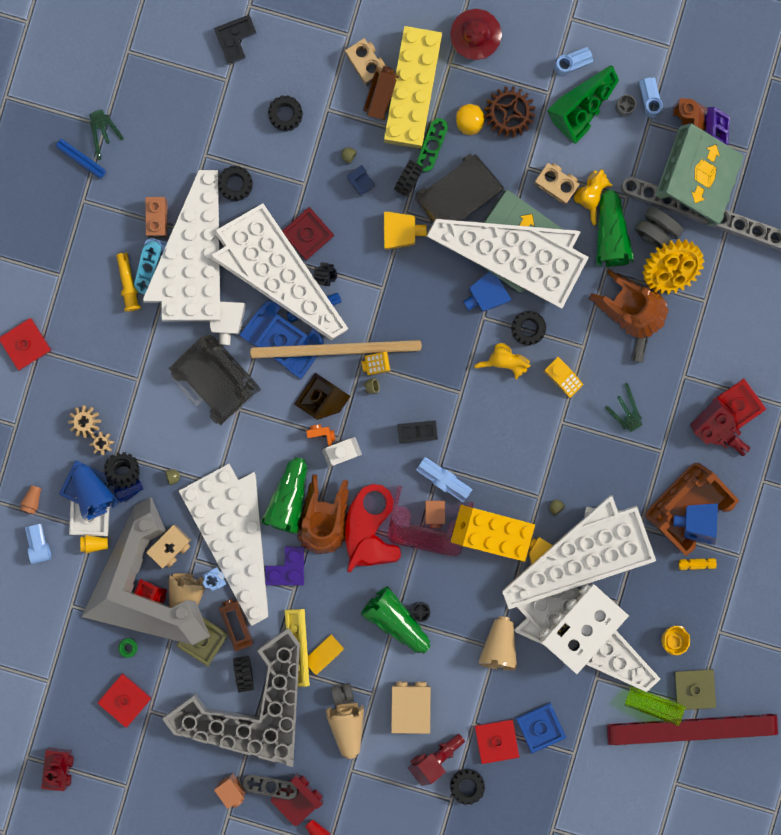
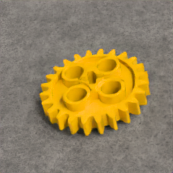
(673, 266)

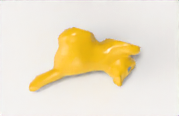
(590, 195)
(503, 358)

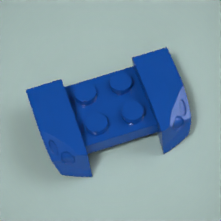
(272, 330)

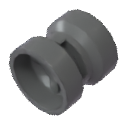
(628, 103)
(342, 694)

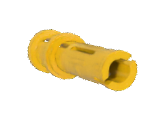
(128, 292)

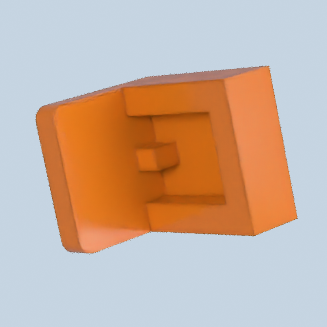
(316, 431)

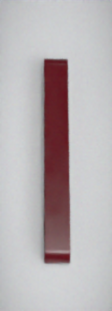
(692, 729)

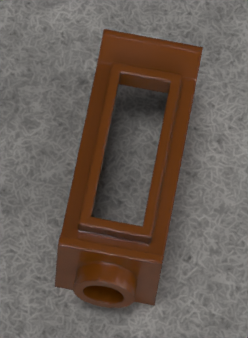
(380, 92)
(230, 605)

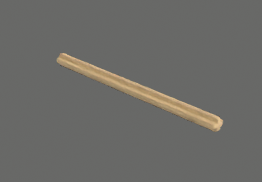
(335, 349)

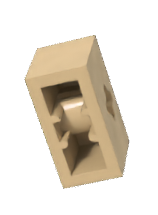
(158, 550)

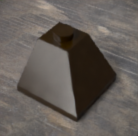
(321, 398)

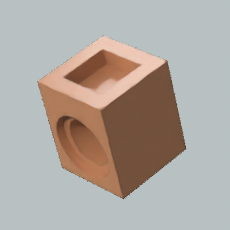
(435, 513)

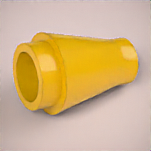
(92, 543)

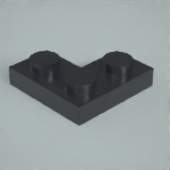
(229, 37)

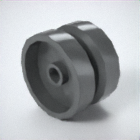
(658, 228)

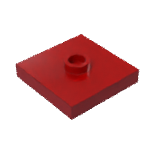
(25, 344)
(742, 402)
(124, 700)
(497, 741)

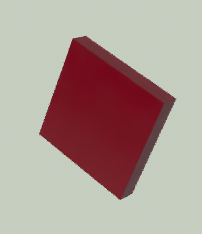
(308, 233)

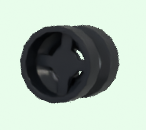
(420, 612)

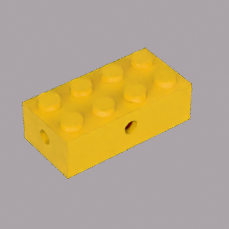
(492, 533)

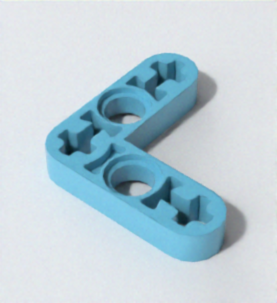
(142, 274)

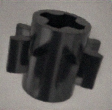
(325, 274)

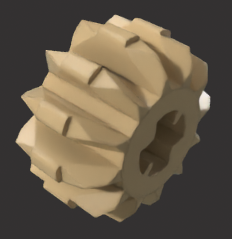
(80, 416)

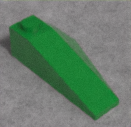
(577, 107)

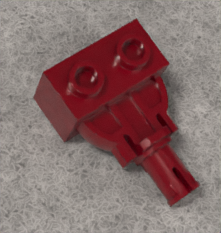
(718, 425)
(428, 767)
(56, 769)

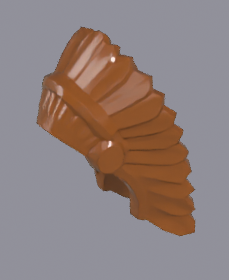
(634, 308)
(323, 523)

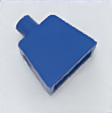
(487, 294)
(699, 522)

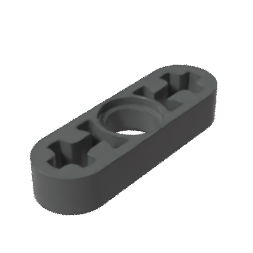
(285, 784)

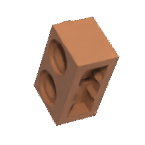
(156, 217)
(230, 791)

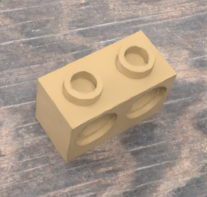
(361, 63)
(554, 188)

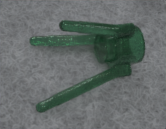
(99, 121)
(632, 420)

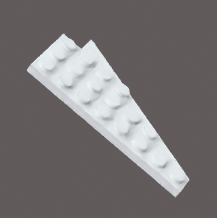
(527, 256)
(268, 262)
(186, 275)
(230, 524)
(592, 550)
(613, 658)

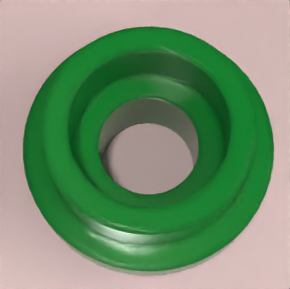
(127, 654)

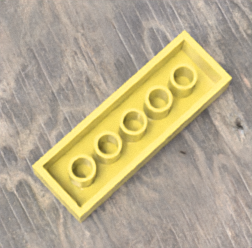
(413, 87)

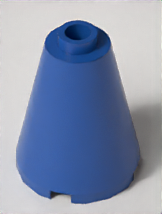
(91, 493)

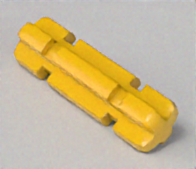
(694, 564)

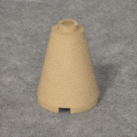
(184, 587)
(500, 646)
(347, 726)

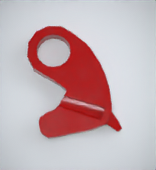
(360, 528)

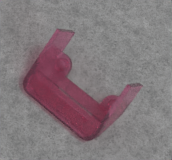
(422, 538)

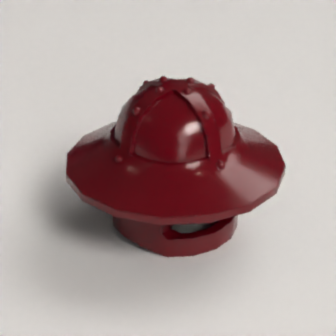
(475, 34)

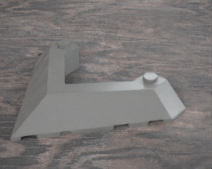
(113, 595)
(263, 736)

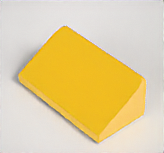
(324, 654)

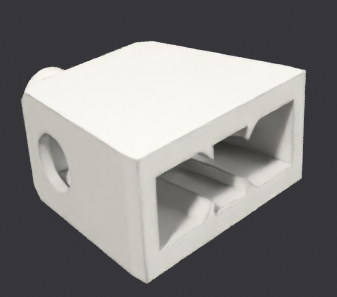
(230, 321)
(341, 452)

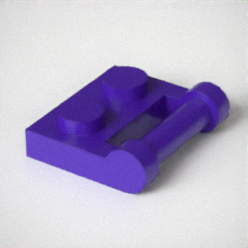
(717, 122)

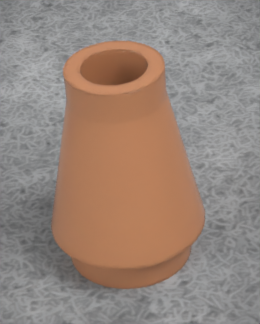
(31, 500)

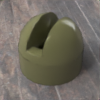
(348, 154)
(372, 386)
(172, 476)
(556, 507)

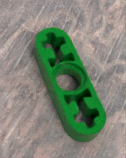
(442, 133)

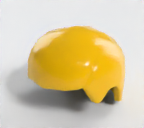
(470, 119)
(675, 640)

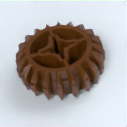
(502, 109)

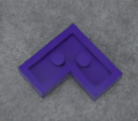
(289, 574)

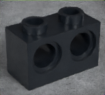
(417, 431)

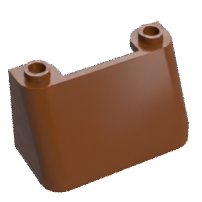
(690, 112)
(693, 487)

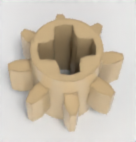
(105, 447)

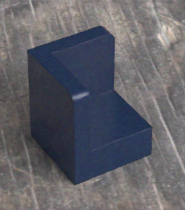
(360, 180)

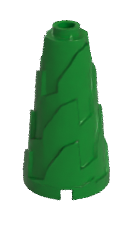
(612, 237)
(286, 501)
(394, 619)

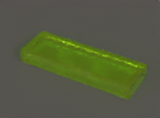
(655, 706)

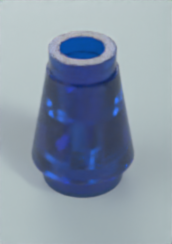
(127, 493)

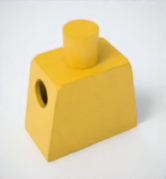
(401, 230)

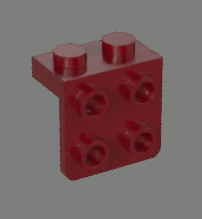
(303, 805)

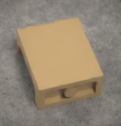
(411, 708)

